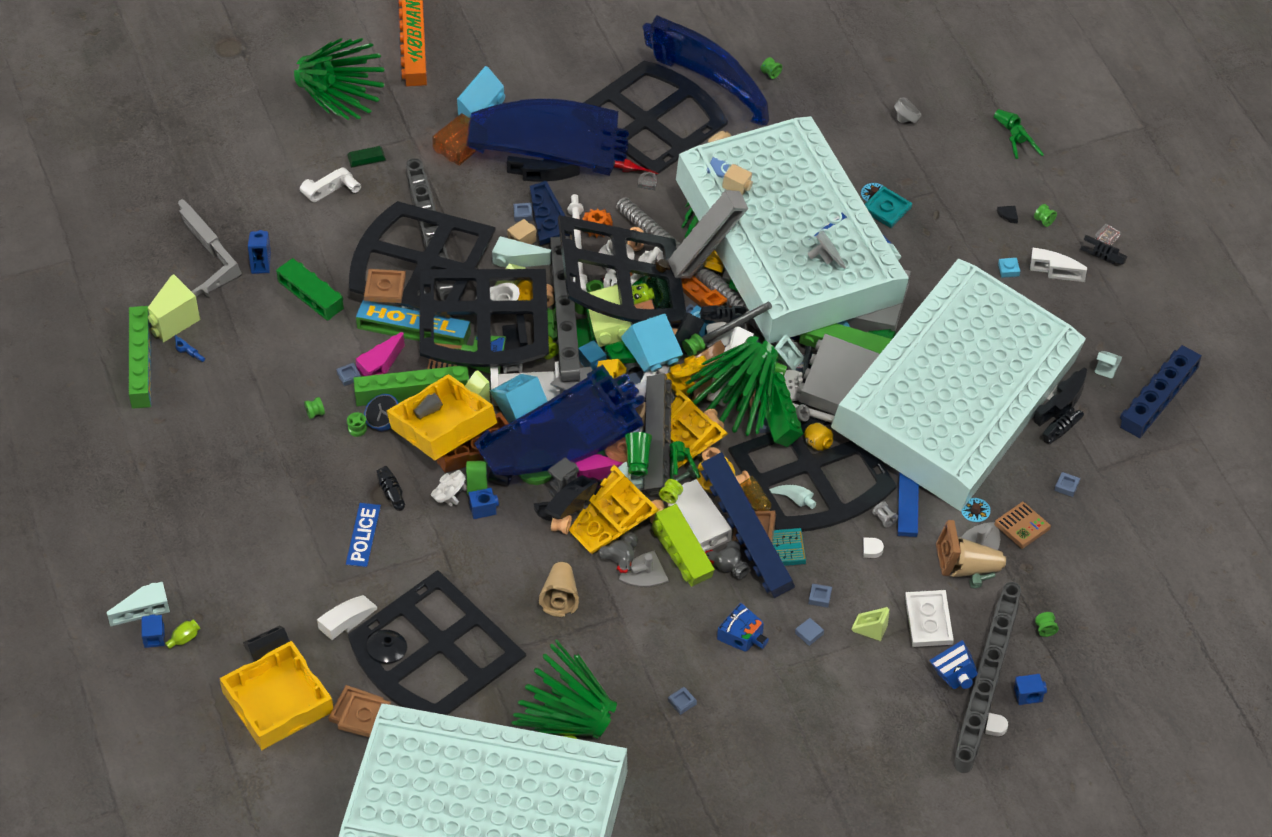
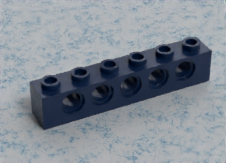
(1160, 391)

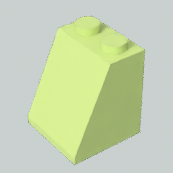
(172, 310)
(605, 328)

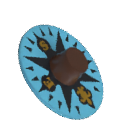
(869, 190)
(976, 510)

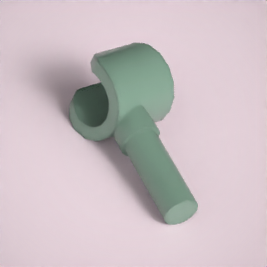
(690, 472)
(976, 580)

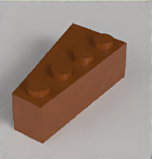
(467, 451)

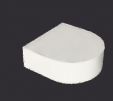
(872, 548)
(996, 725)

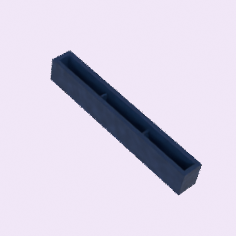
(748, 525)

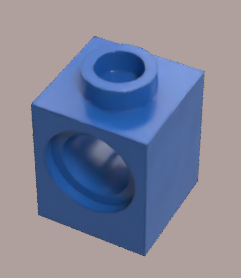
(483, 503)
(153, 631)
(1029, 689)

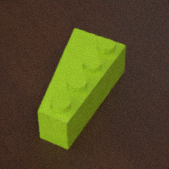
(682, 545)

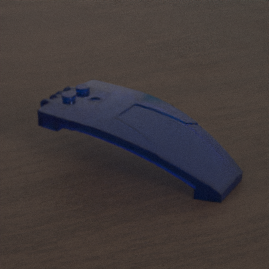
(692, 50)
(552, 131)
(568, 426)

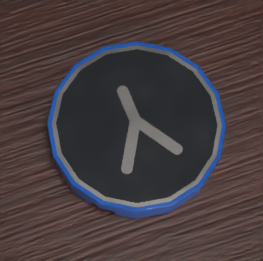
(376, 411)

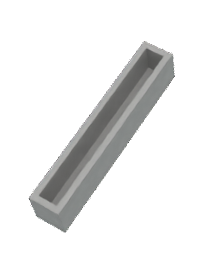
(707, 234)

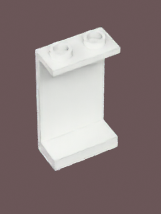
(544, 377)
(702, 516)

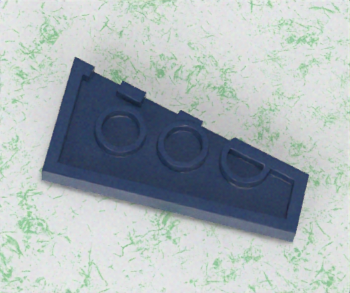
(546, 212)

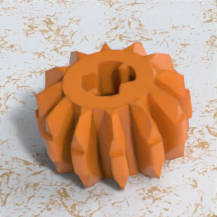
(599, 217)

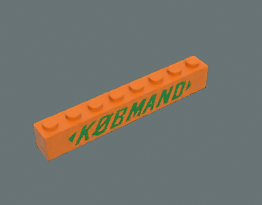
(414, 42)

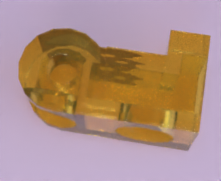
(757, 496)

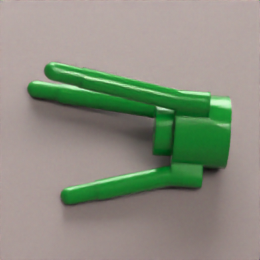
(1020, 135)
(677, 454)

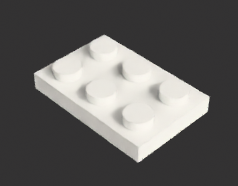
(929, 618)

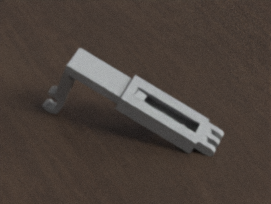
(212, 244)

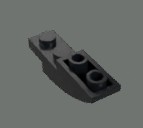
(541, 170)
(1067, 395)
(572, 497)

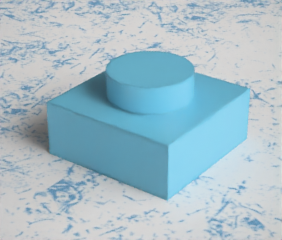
(1009, 267)

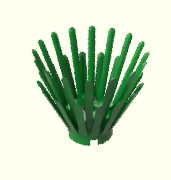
(322, 74)
(750, 364)
(572, 712)

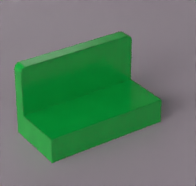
(585, 330)

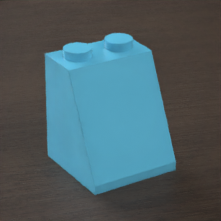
(653, 343)
(519, 396)

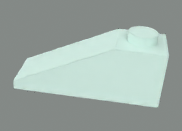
(519, 254)
(143, 602)

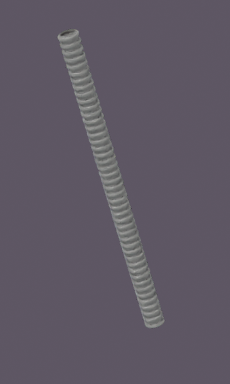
(703, 274)

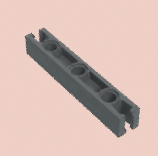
(659, 426)

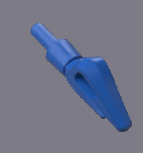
(187, 348)

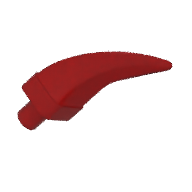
(628, 166)

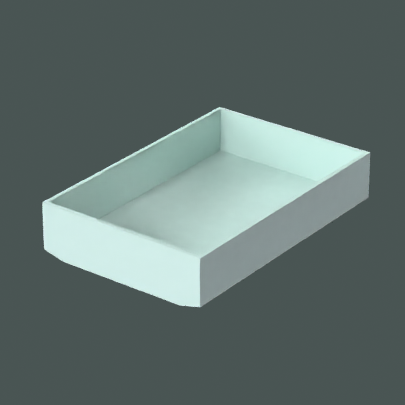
(792, 197)
(958, 383)
(480, 780)

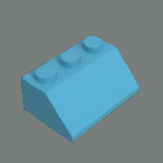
(481, 93)

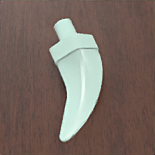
(798, 494)

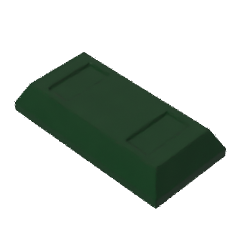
(366, 156)

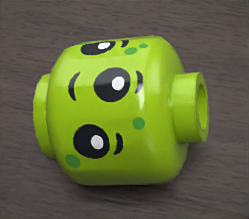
(642, 293)

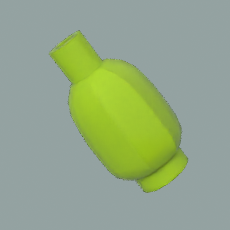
(183, 633)

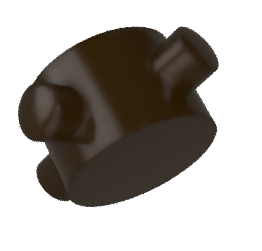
(662, 265)

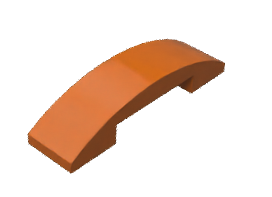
(700, 293)

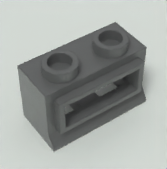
(564, 473)

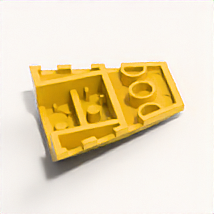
(692, 426)
(611, 512)

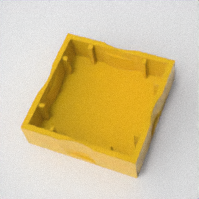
(457, 421)
(276, 695)

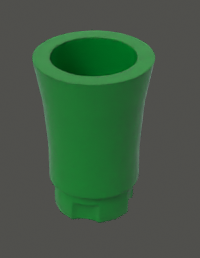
(638, 453)

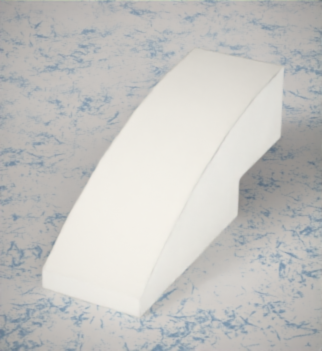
(1057, 265)
(345, 616)

